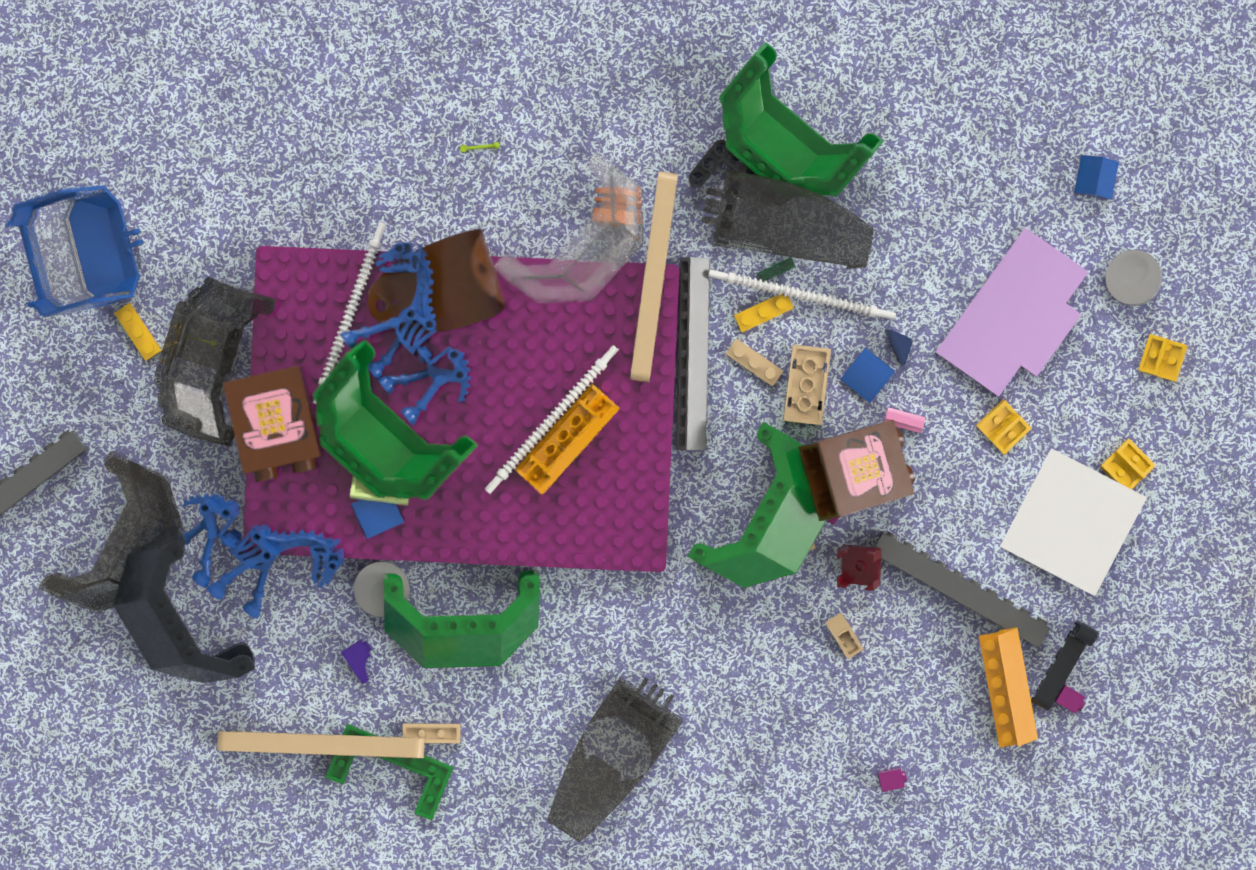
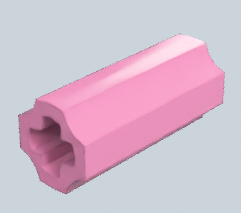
(905, 420)

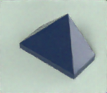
(901, 345)

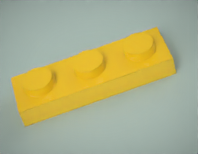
(763, 312)
(138, 331)

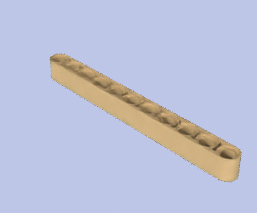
(654, 276)
(321, 744)

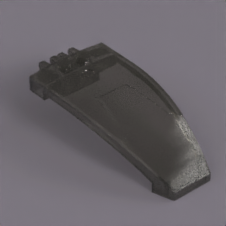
(786, 221)
(612, 756)

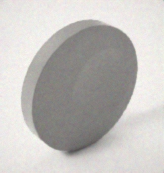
(1133, 277)
(370, 589)

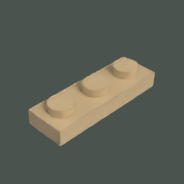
(754, 362)
(433, 732)

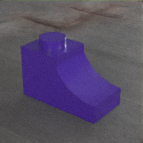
(357, 658)

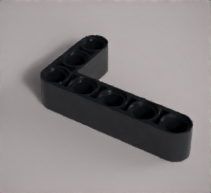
(718, 159)
(1064, 664)

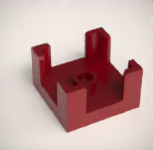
(860, 566)

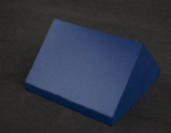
(1096, 176)

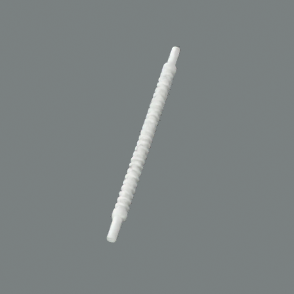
(374, 245)
(872, 311)
(502, 474)

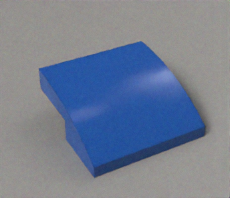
(867, 375)
(376, 516)

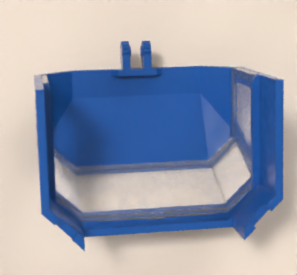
(77, 249)

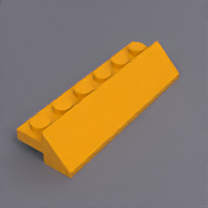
(567, 439)
(1008, 687)

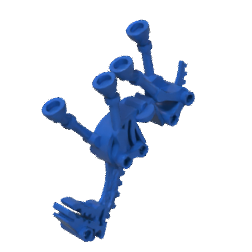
(419, 311)
(270, 543)

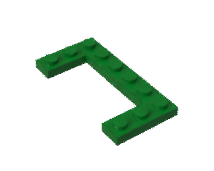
(436, 771)

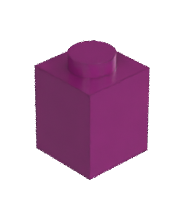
(1070, 699)
(892, 779)

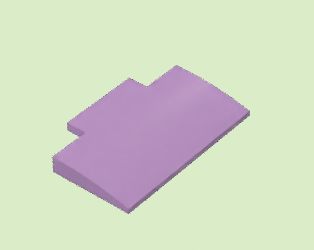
(1016, 315)

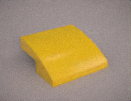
(1163, 358)
(1003, 426)
(1127, 465)

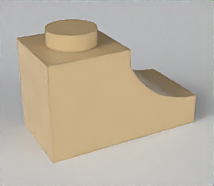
(844, 635)

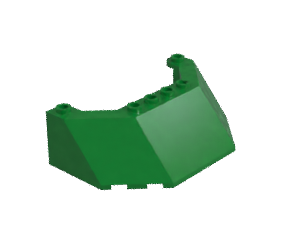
(778, 141)
(374, 440)
(779, 529)
(461, 638)

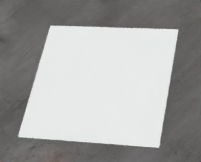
(1073, 522)

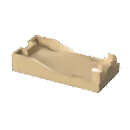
(807, 384)

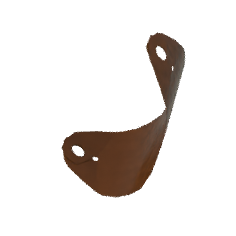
(463, 284)

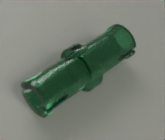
(776, 269)

